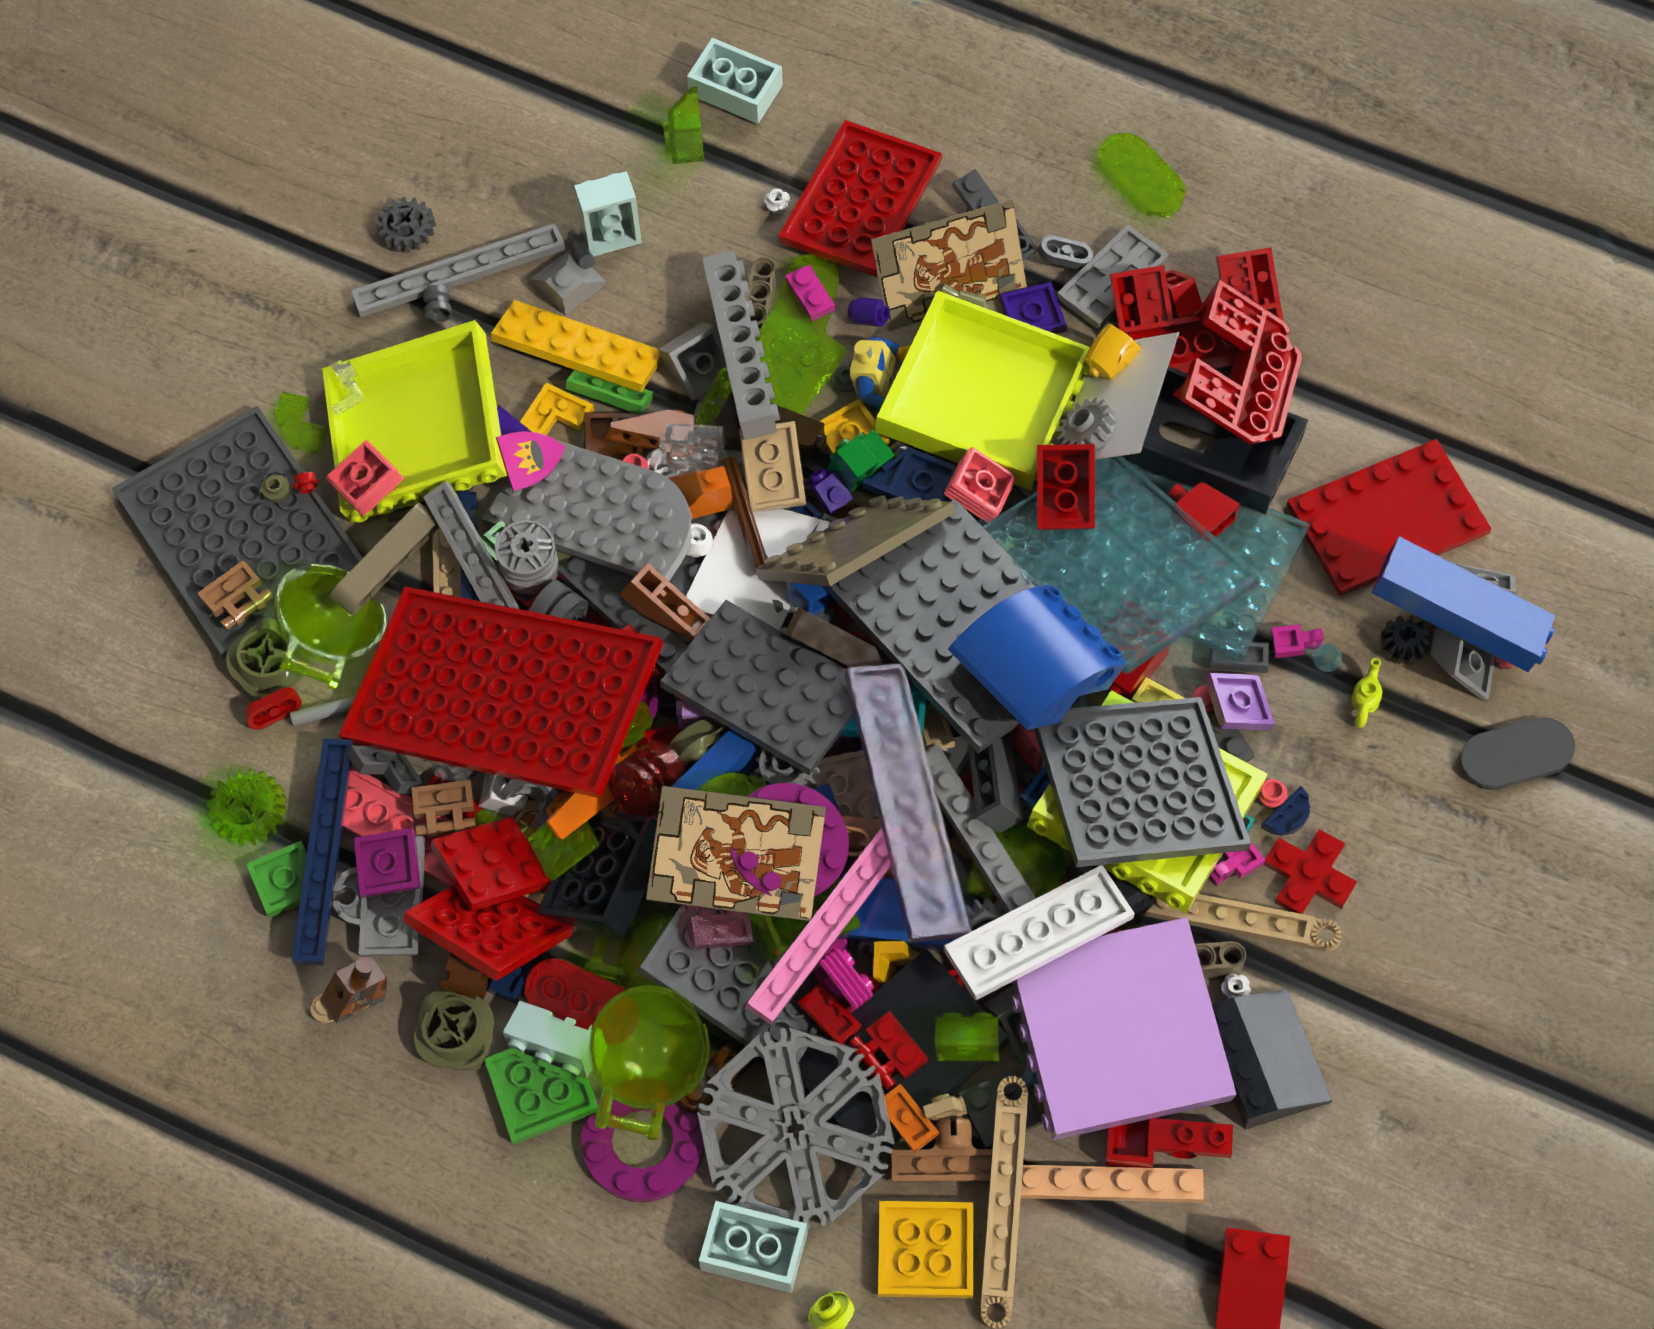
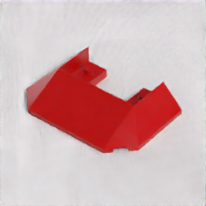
(1146, 310)
(1263, 373)

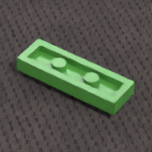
(609, 392)

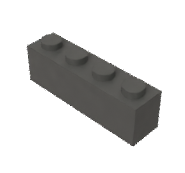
(996, 784)

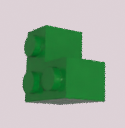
(860, 458)

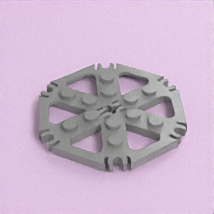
(768, 1120)

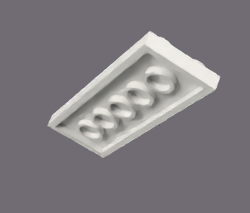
(1038, 932)

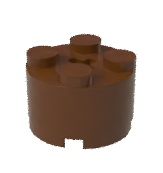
(464, 979)

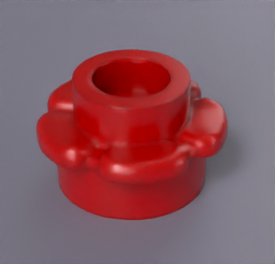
(305, 482)

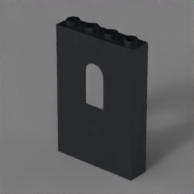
(1232, 466)
(915, 999)

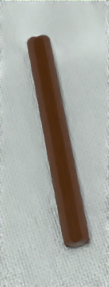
(744, 513)

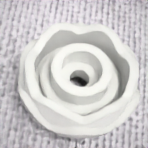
(704, 542)

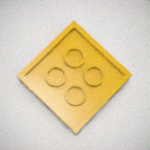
(925, 1249)

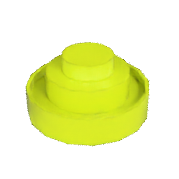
(831, 1311)

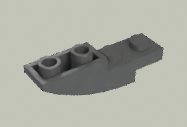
(977, 195)

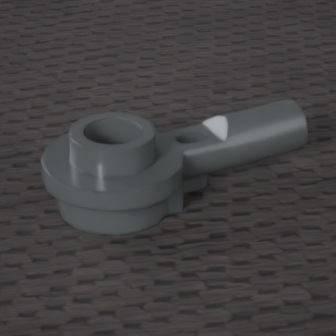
(842, 379)

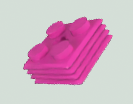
(842, 980)

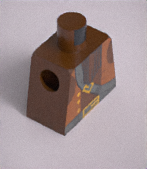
(354, 989)

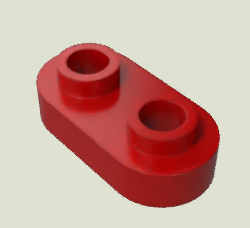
(272, 708)

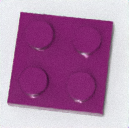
(387, 863)

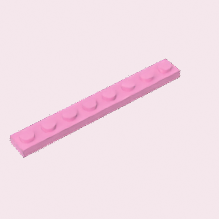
(821, 931)

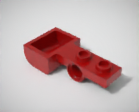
(1136, 1142)

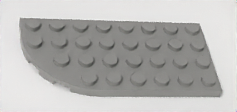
(604, 512)

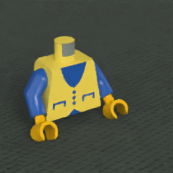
(873, 368)

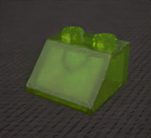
(684, 130)
(967, 1037)

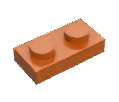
(909, 1119)

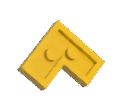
(555, 405)

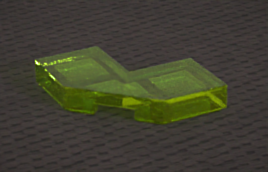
(299, 434)

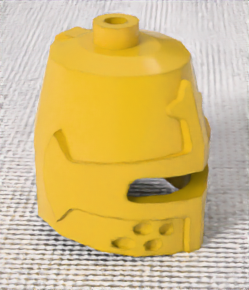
(1110, 352)

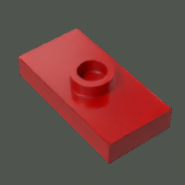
(829, 1014)

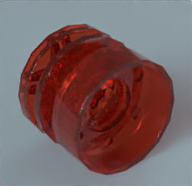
(640, 776)

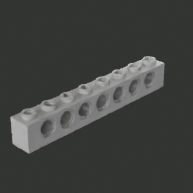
(739, 345)

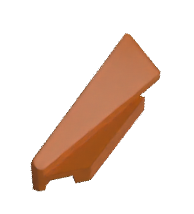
(572, 809)

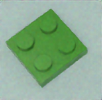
(279, 878)

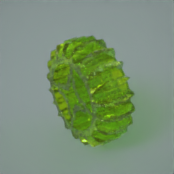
(224, 820)

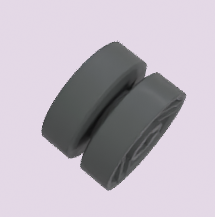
(561, 602)

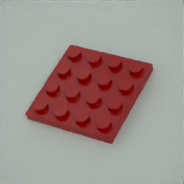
(489, 938)

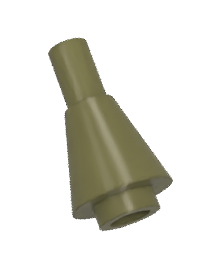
(977, 299)

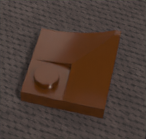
(594, 431)

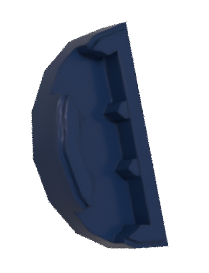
(1290, 815)

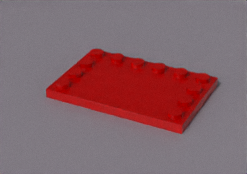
(859, 194)
(1366, 512)

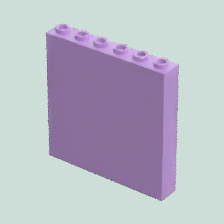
(1122, 1031)

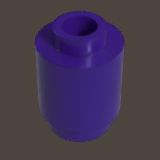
(868, 312)

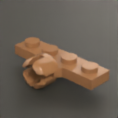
(949, 1161)

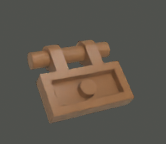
(230, 589)
(443, 800)

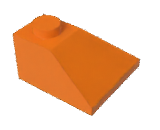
(705, 490)

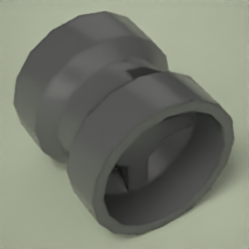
(437, 303)

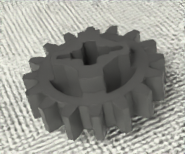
(405, 224)

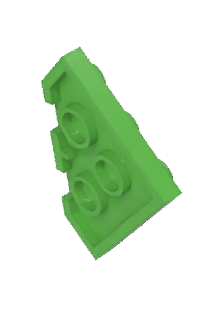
(537, 1094)

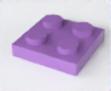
(1239, 701)

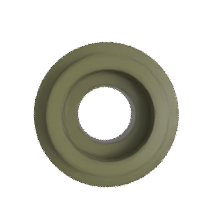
(277, 494)

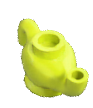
(1367, 694)

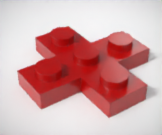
(1310, 873)

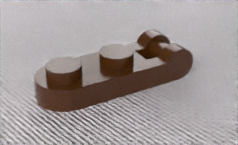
(691, 1102)

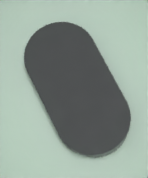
(1517, 753)

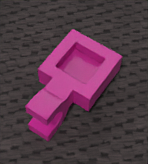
(1291, 640)
(1239, 862)

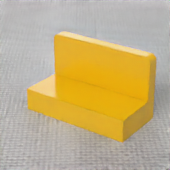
(888, 956)

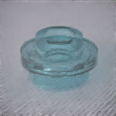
(1330, 651)

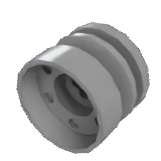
(528, 571)

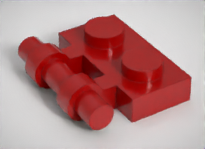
(897, 1047)

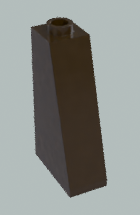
(809, 431)
(830, 640)

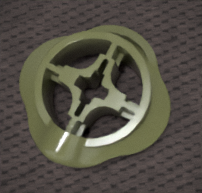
(252, 652)
(696, 741)
(434, 1049)

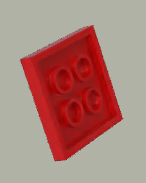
(490, 863)

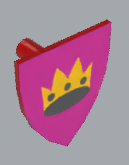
(528, 457)

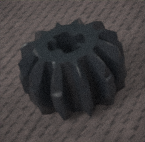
(1402, 629)

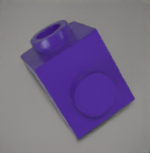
(829, 489)

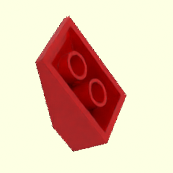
(1066, 486)
(1252, 1280)

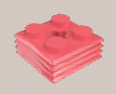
(364, 478)
(980, 485)

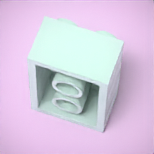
(735, 80)
(608, 213)
(753, 1247)

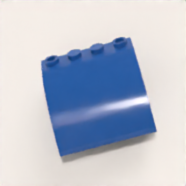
(1037, 655)

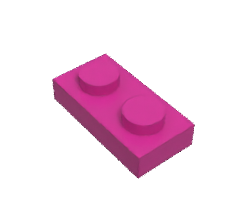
(810, 293)

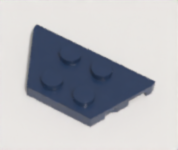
(912, 476)

